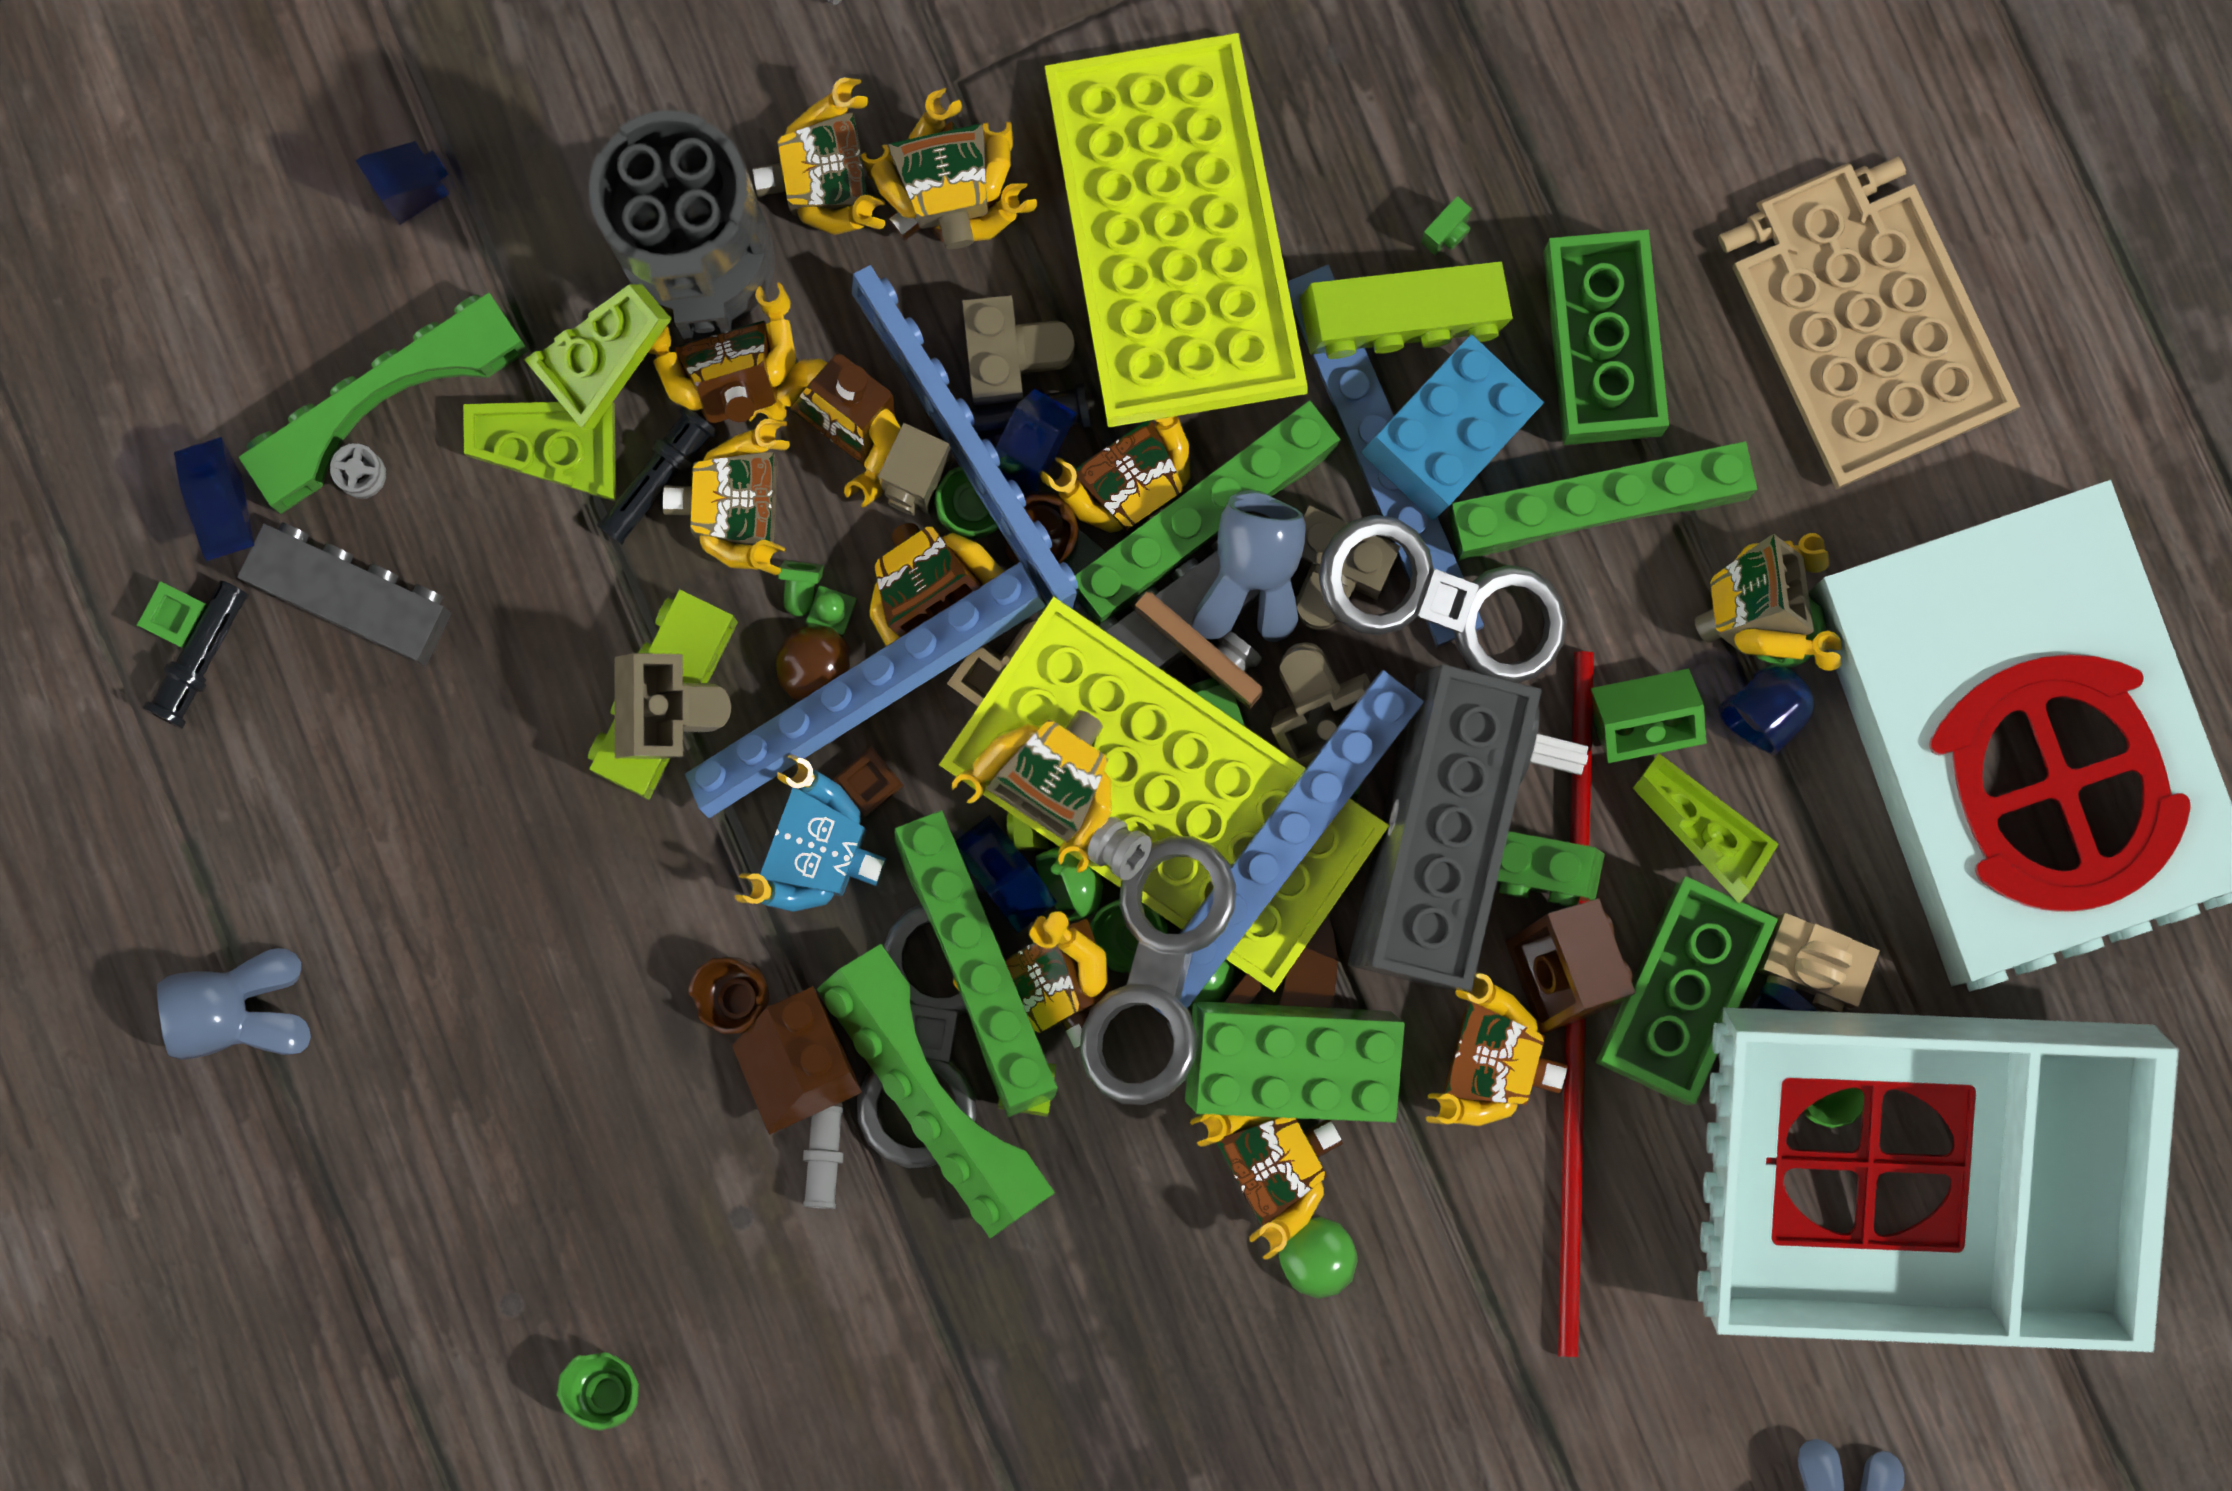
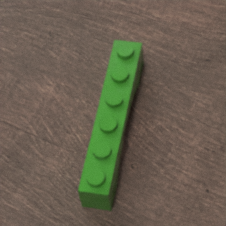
(297, 457)
(1601, 498)
(1194, 518)
(976, 963)
(875, 1011)

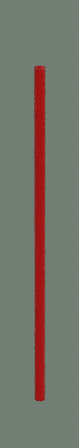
(1575, 1041)

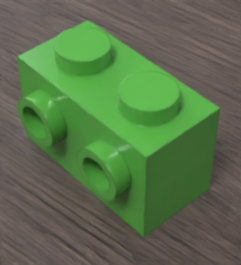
(1648, 715)
(1549, 867)

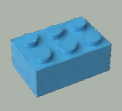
(1452, 427)

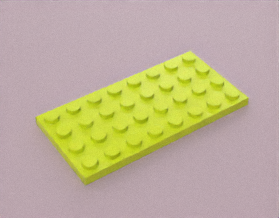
(1175, 230)
(1172, 773)

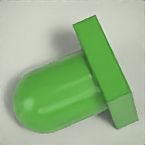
(799, 585)
(832, 609)

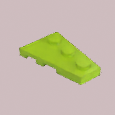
(599, 355)
(544, 444)
(1707, 826)

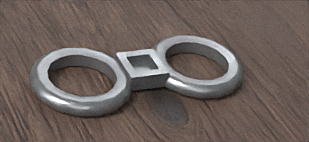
(1442, 598)
(1158, 973)
(935, 1029)

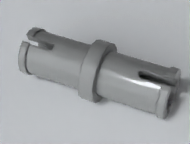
(823, 1159)

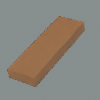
(1198, 649)

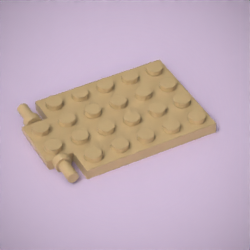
(1867, 320)

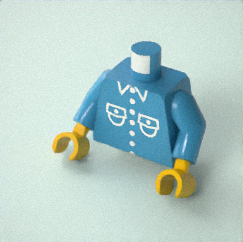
(813, 846)

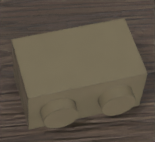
(914, 470)

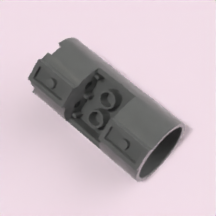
(683, 220)

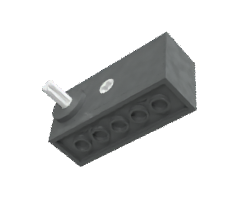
(1450, 825)

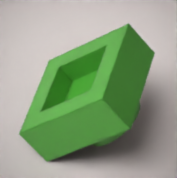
(1448, 227)
(171, 614)

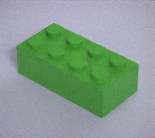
(1606, 337)
(1688, 974)
(1295, 1062)

